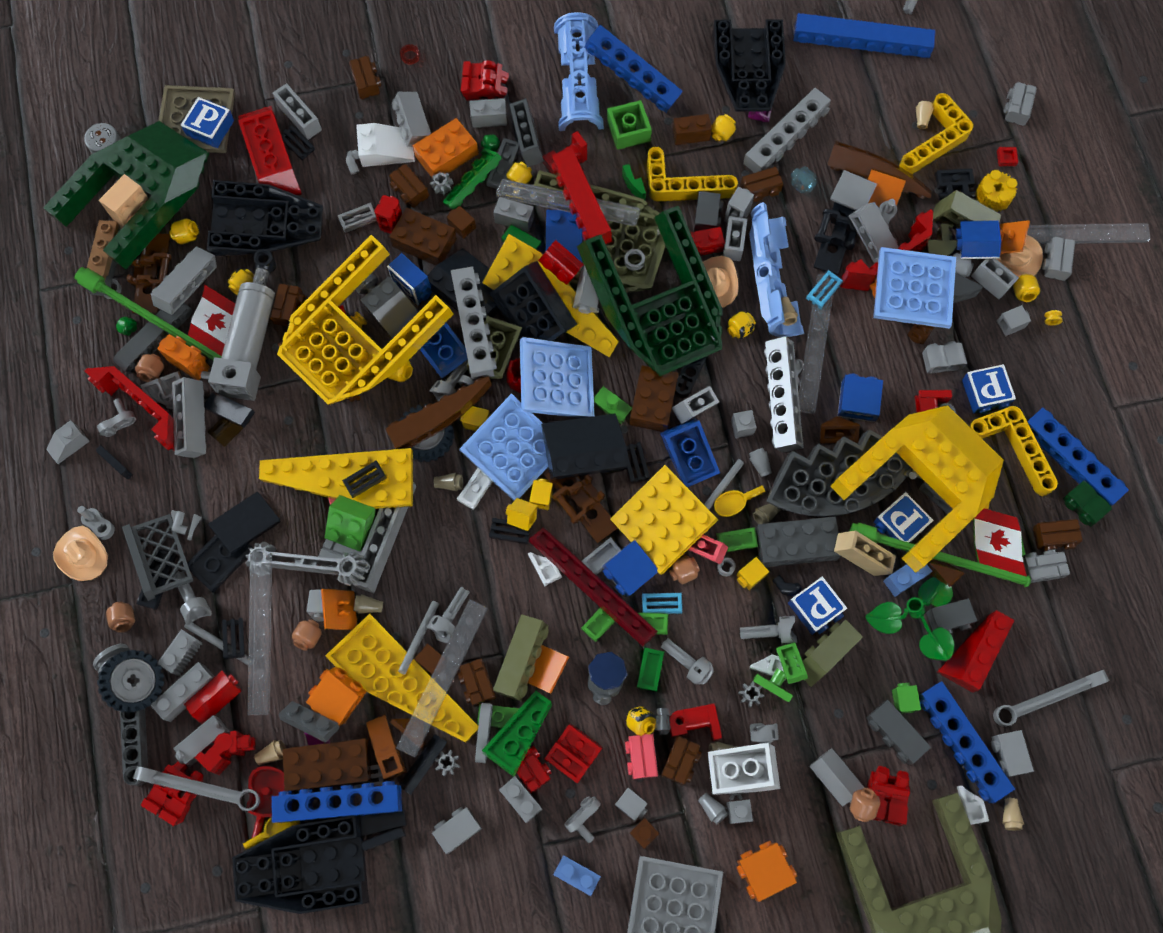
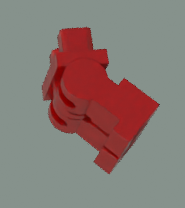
(483, 80)
(225, 746)
(895, 791)
(170, 802)

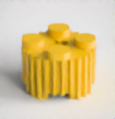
(996, 190)

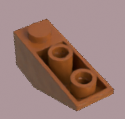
(385, 748)

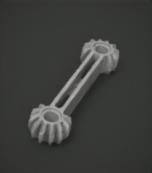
(310, 563)

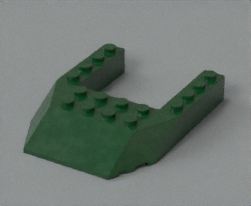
(155, 159)
(670, 326)

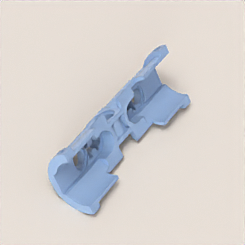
(571, 106)
(766, 240)

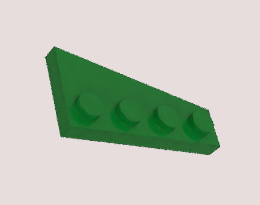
(470, 179)
(516, 736)

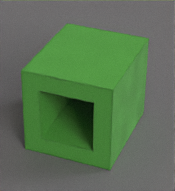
(906, 698)

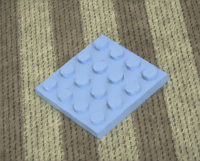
(915, 287)
(556, 378)
(509, 448)

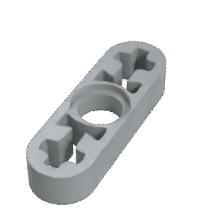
(483, 731)

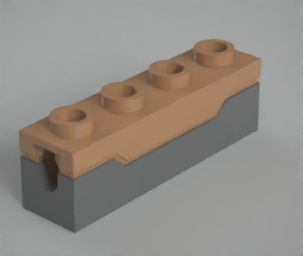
(98, 259)

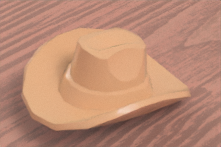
(1024, 262)
(723, 278)
(80, 554)

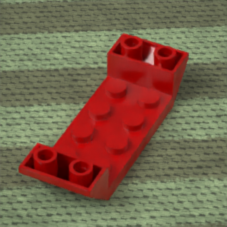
(268, 150)
(860, 276)
(111, 379)

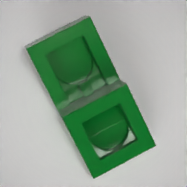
(634, 185)

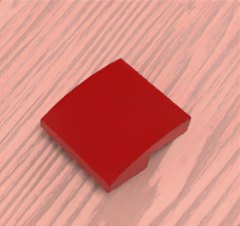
(573, 753)

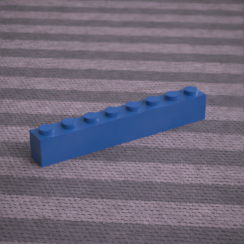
(864, 35)

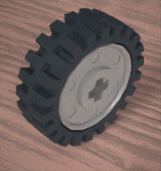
(435, 445)
(128, 696)

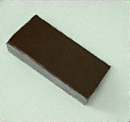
(224, 431)

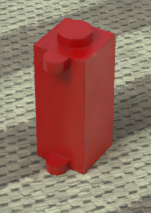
(213, 697)

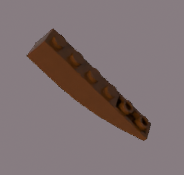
(862, 161)
(437, 416)

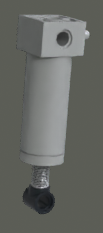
(236, 372)

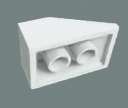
(382, 145)
(744, 769)

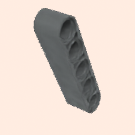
(148, 339)
(129, 746)

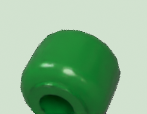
(490, 142)
(126, 325)

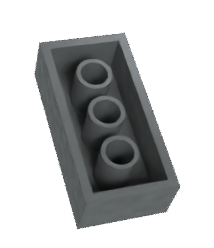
(797, 541)

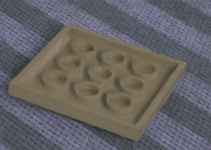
(180, 99)

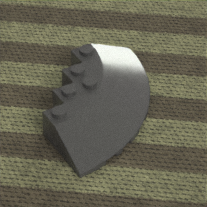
(805, 482)

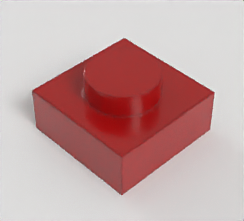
(1007, 156)

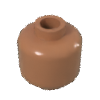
(149, 367)
(684, 570)
(120, 617)
(306, 635)
(864, 804)

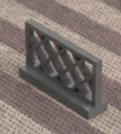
(142, 565)

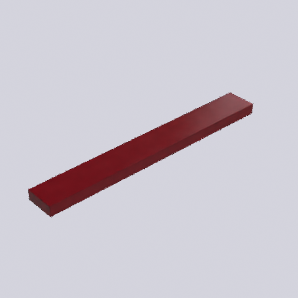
(593, 587)

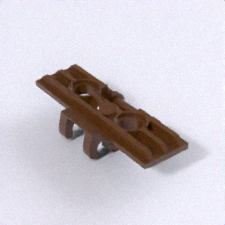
(147, 270)
(587, 499)

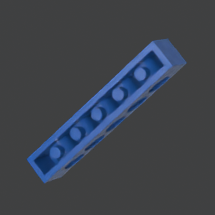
(630, 60)
(1064, 456)
(1000, 784)
(283, 811)

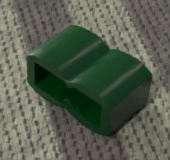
(1087, 504)

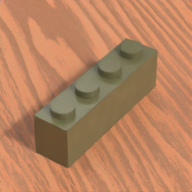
(521, 657)

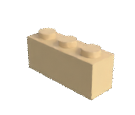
(864, 553)

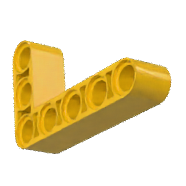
(956, 127)
(684, 184)
(1019, 444)

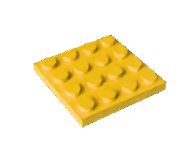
(664, 519)

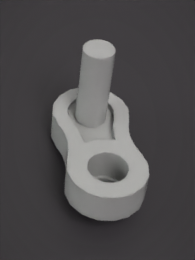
(888, 210)
(123, 419)
(95, 521)
(576, 821)

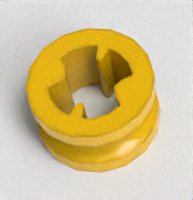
(1053, 317)
(358, 319)

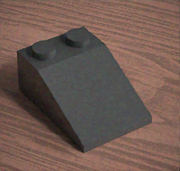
(389, 307)

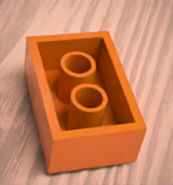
(446, 148)

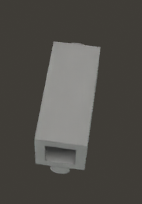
(586, 296)
(200, 740)
(836, 776)

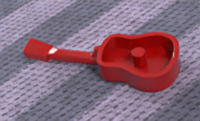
(267, 783)

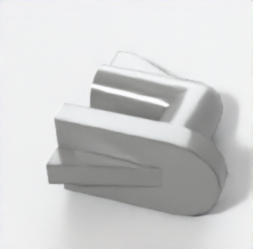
(177, 526)

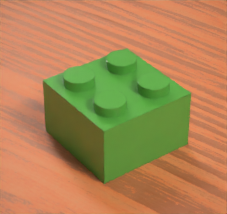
(629, 125)
(349, 522)

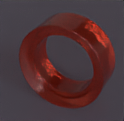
(409, 47)

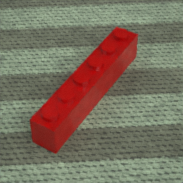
(580, 195)

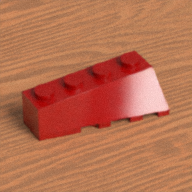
(977, 654)

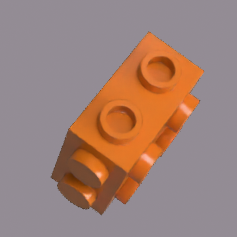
(183, 357)
(336, 695)
(766, 871)

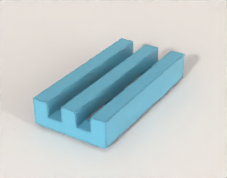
(815, 300)
(665, 603)

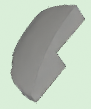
(161, 389)

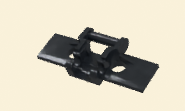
(842, 238)

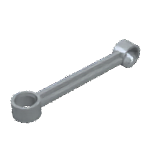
(1051, 697)
(194, 787)

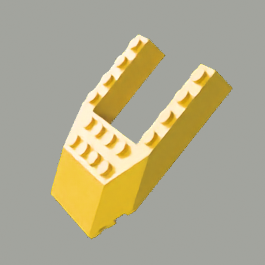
(334, 351)
(947, 459)

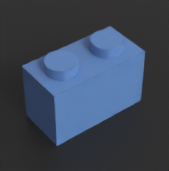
(905, 578)
(577, 875)

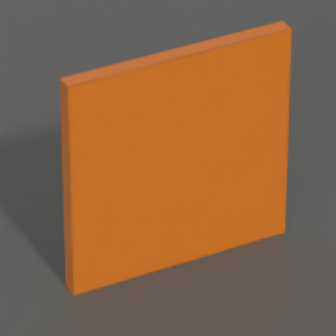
(887, 187)
(1013, 236)
(338, 609)
(548, 669)

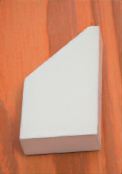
(546, 570)
(767, 665)
(973, 806)

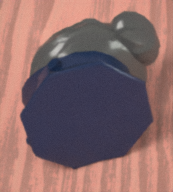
(606, 677)

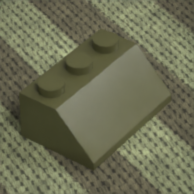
(504, 339)

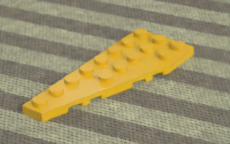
(517, 254)
(325, 473)
(374, 660)

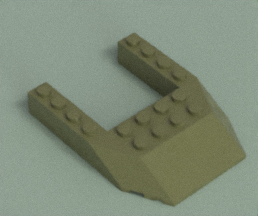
(625, 237)
(959, 909)

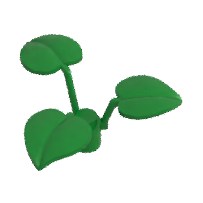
(888, 615)

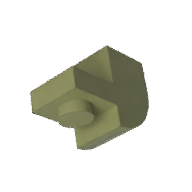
(943, 244)

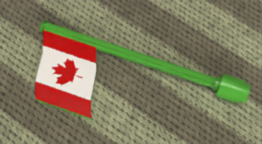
(208, 324)
(995, 543)

